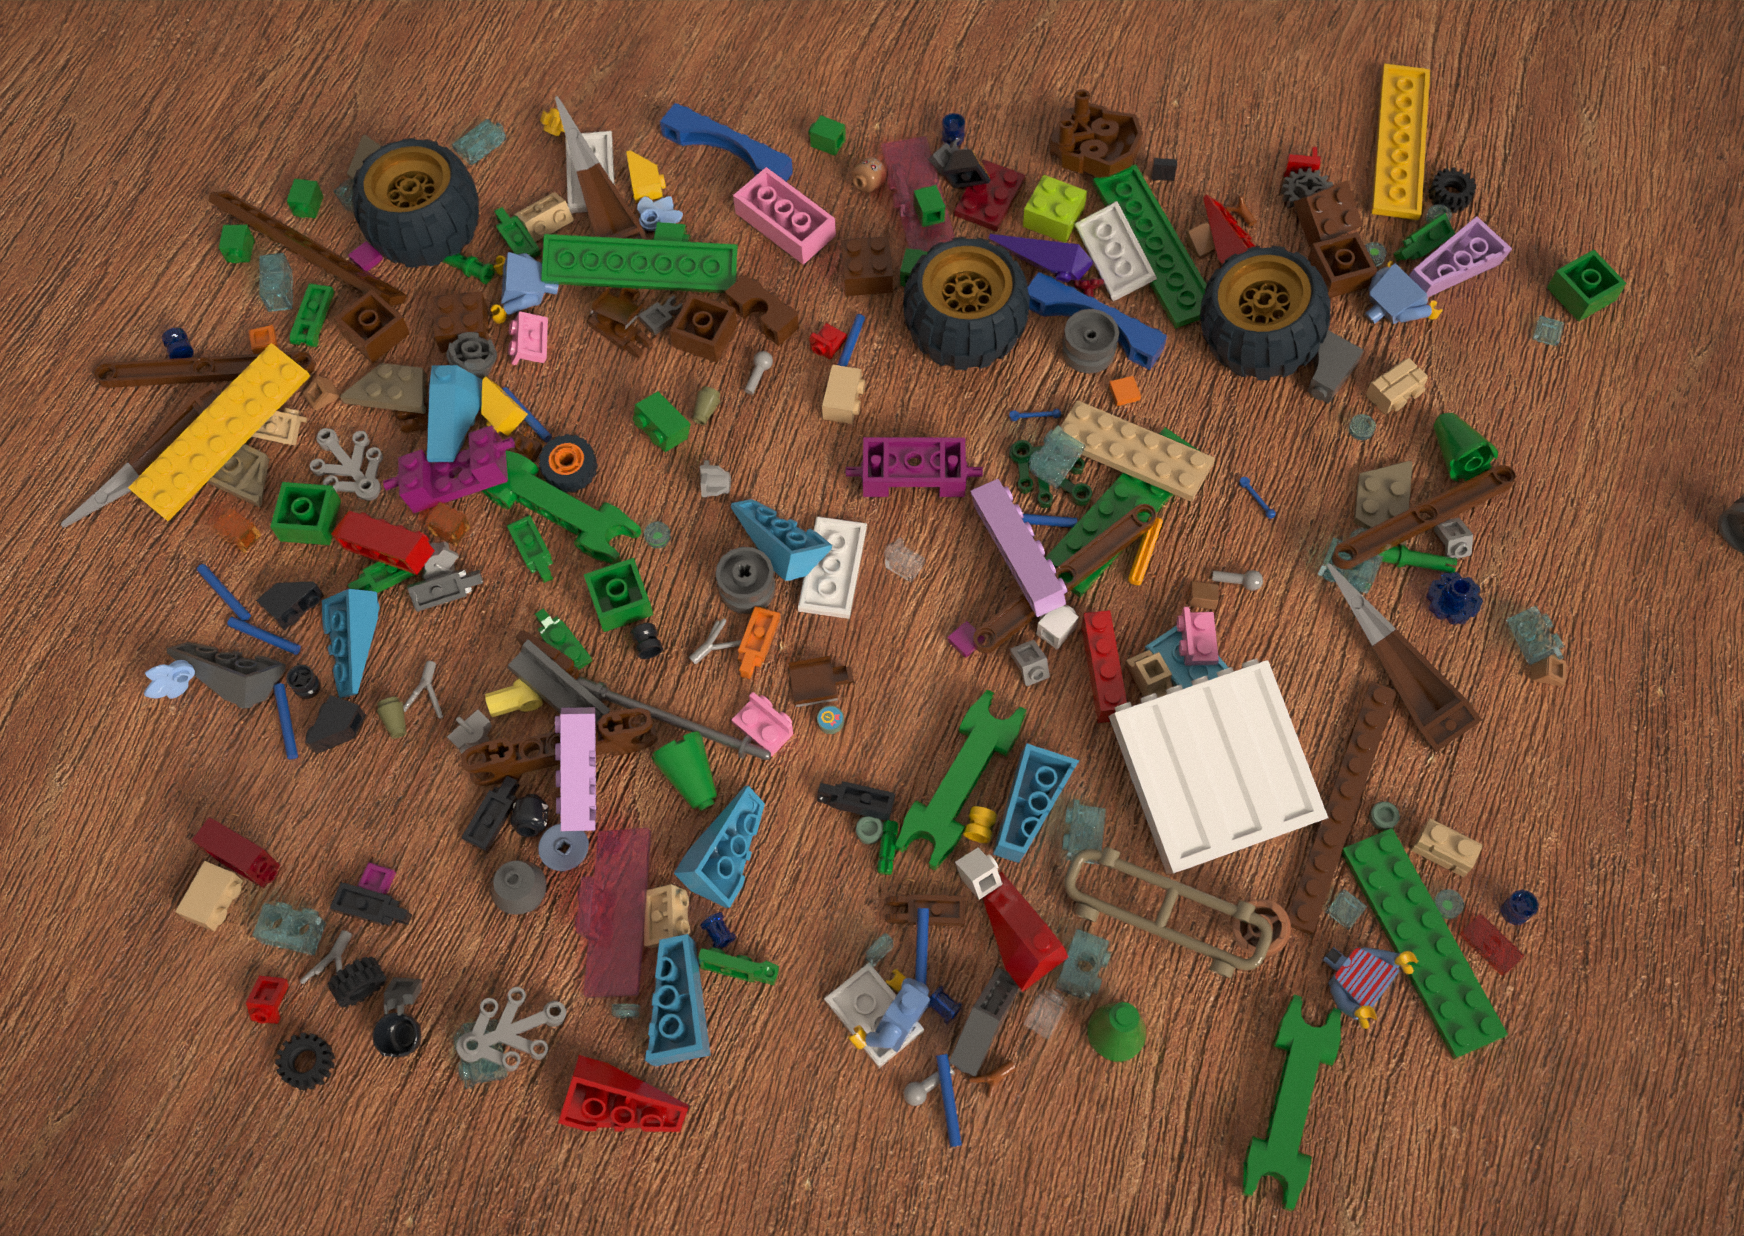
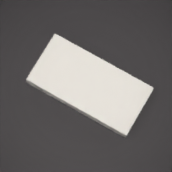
(602, 146)
(1115, 251)
(833, 581)

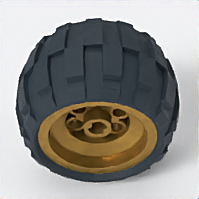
(415, 202)
(1258, 289)
(988, 301)

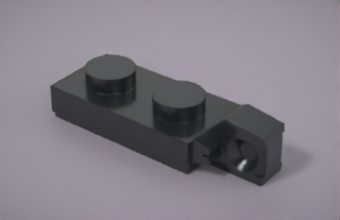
(857, 799)
(491, 815)
(368, 906)

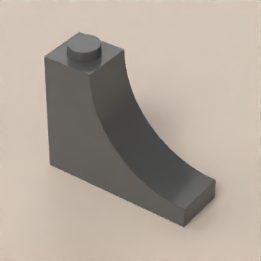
(1333, 366)
(984, 1022)

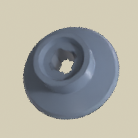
(553, 841)

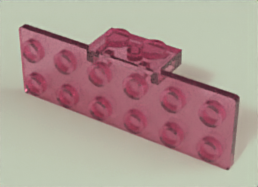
(909, 171)
(614, 913)

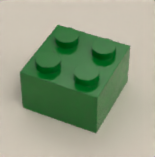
(1586, 285)
(305, 513)
(618, 594)

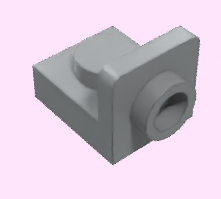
(1455, 537)
(1030, 662)

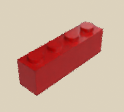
(383, 541)
(1103, 663)

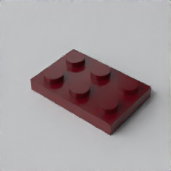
(990, 202)

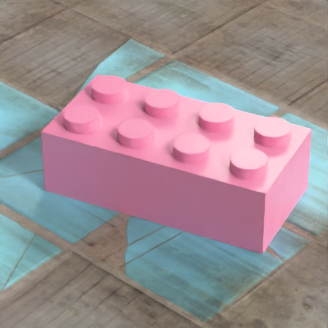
(784, 215)

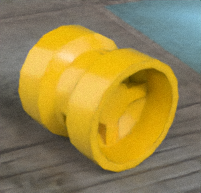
(980, 824)

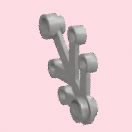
(349, 466)
(507, 1032)

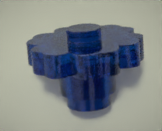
(1454, 598)

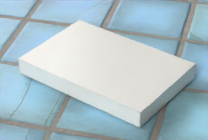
(864, 1002)

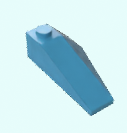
(453, 404)
(787, 546)
(350, 622)
(718, 857)

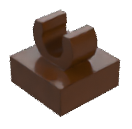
(527, 447)

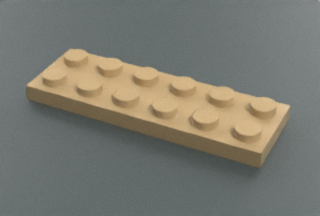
(1138, 451)

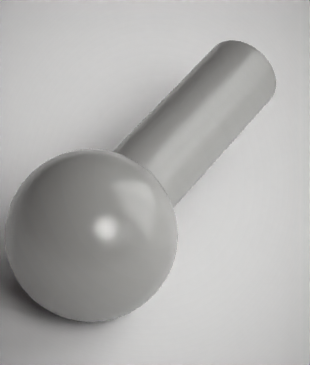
(762, 361)
(1251, 580)
(916, 1093)

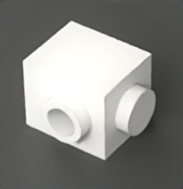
(1057, 625)
(979, 872)

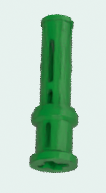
(471, 267)
(1402, 556)

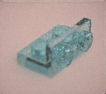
(480, 141)
(1055, 457)
(1534, 635)
(1084, 831)
(483, 1069)

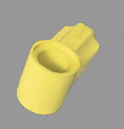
(512, 699)

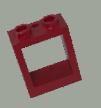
(236, 853)

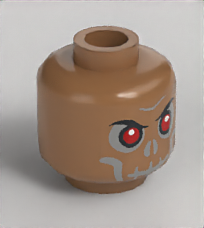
(869, 175)

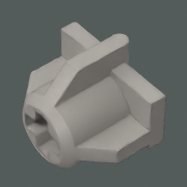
(714, 480)
(440, 561)
(470, 732)

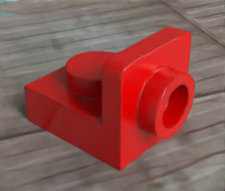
(1296, 162)
(827, 341)
(266, 998)

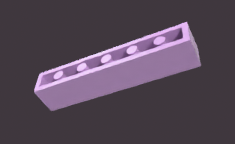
(1018, 547)

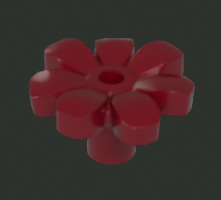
(1088, 286)

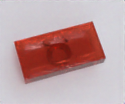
(1492, 945)

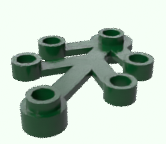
(1066, 485)

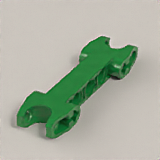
(592, 526)
(938, 819)
(1279, 1151)

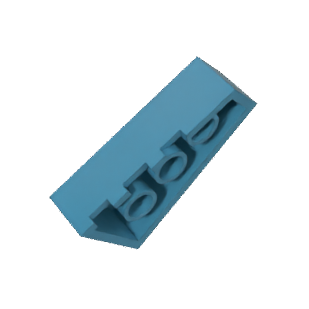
(1033, 792)
(678, 1014)

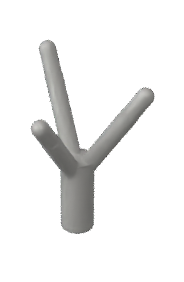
(706, 647)
(425, 682)
(335, 953)

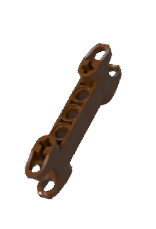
(504, 758)

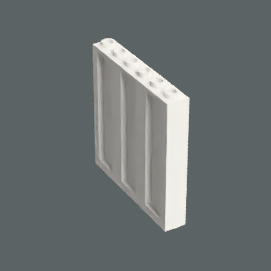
(1217, 765)

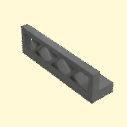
(552, 681)

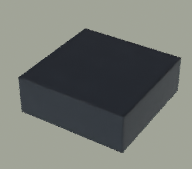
(1164, 169)

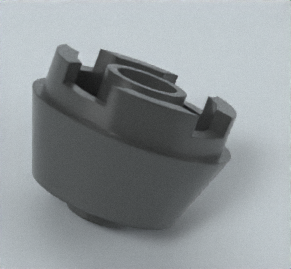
(472, 354)
(518, 887)

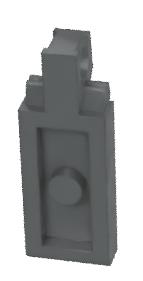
(443, 588)

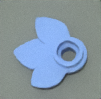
(657, 212)
(169, 679)

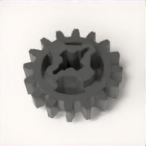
(1301, 185)

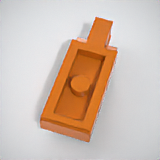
(757, 640)

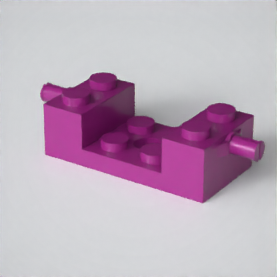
(941, 465)
(428, 483)

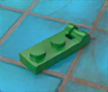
(311, 315)

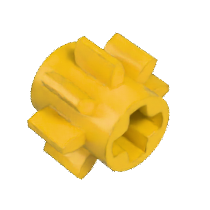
(552, 122)

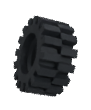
(1456, 180)
(357, 982)
(288, 1057)

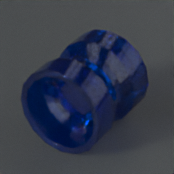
(953, 128)
(177, 343)
(1524, 903)

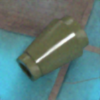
(705, 404)
(392, 716)

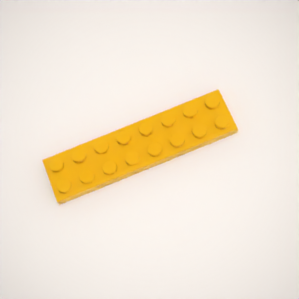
(1401, 142)
(219, 432)

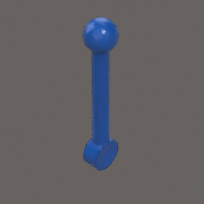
(1015, 415)
(1244, 482)

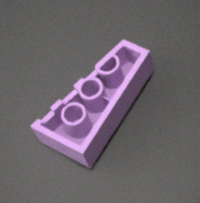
(1460, 258)
(577, 770)

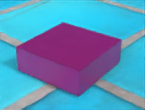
(365, 256)
(962, 639)
(377, 878)

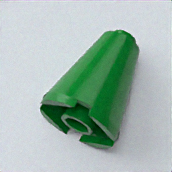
(1462, 447)
(688, 770)
(1116, 1031)

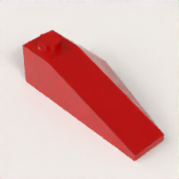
(1226, 234)
(1022, 936)
(614, 1099)

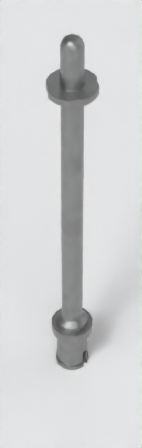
(744, 746)

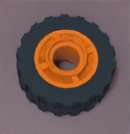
(563, 450)

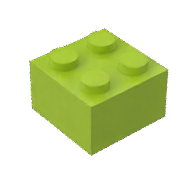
(1054, 208)

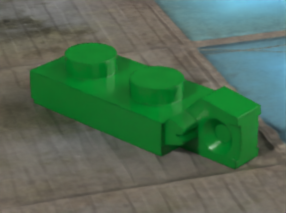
(515, 234)
(1425, 238)
(531, 547)
(379, 577)
(560, 637)
(737, 967)

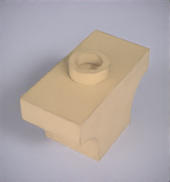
(1150, 673)

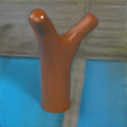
(1243, 211)
(994, 1076)

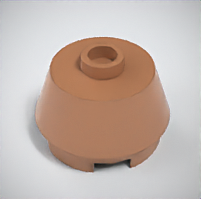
(1248, 935)

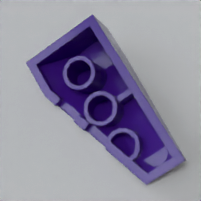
(1056, 258)

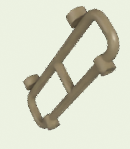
(1222, 963)

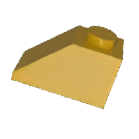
(645, 178)
(500, 408)

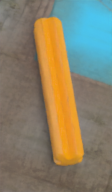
(1144, 553)

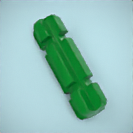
(887, 847)

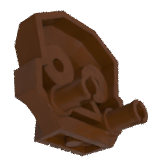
(1095, 138)

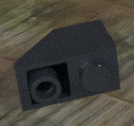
(289, 601)
(336, 724)

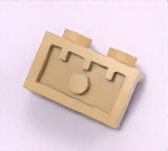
(545, 216)
(281, 427)
(665, 914)

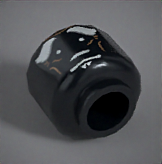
(529, 815)

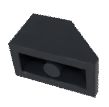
(965, 169)

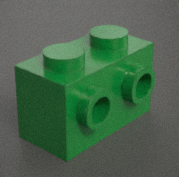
(661, 421)

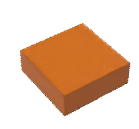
(261, 338)
(1124, 390)

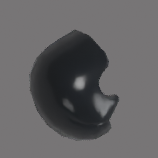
(397, 1035)

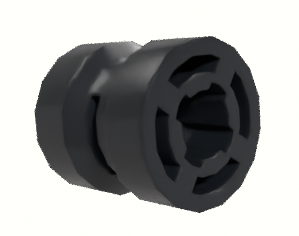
(646, 640)
(303, 681)

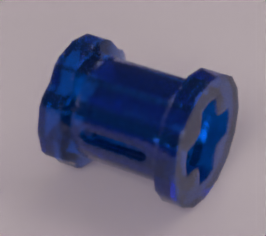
(718, 930)
(944, 1005)

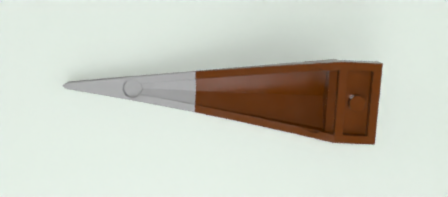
(604, 204)
(119, 483)
(1430, 698)

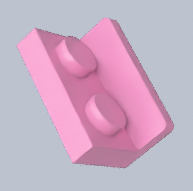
(528, 338)
(1198, 638)
(763, 723)

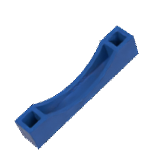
(691, 128)
(1053, 298)

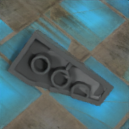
(229, 674)

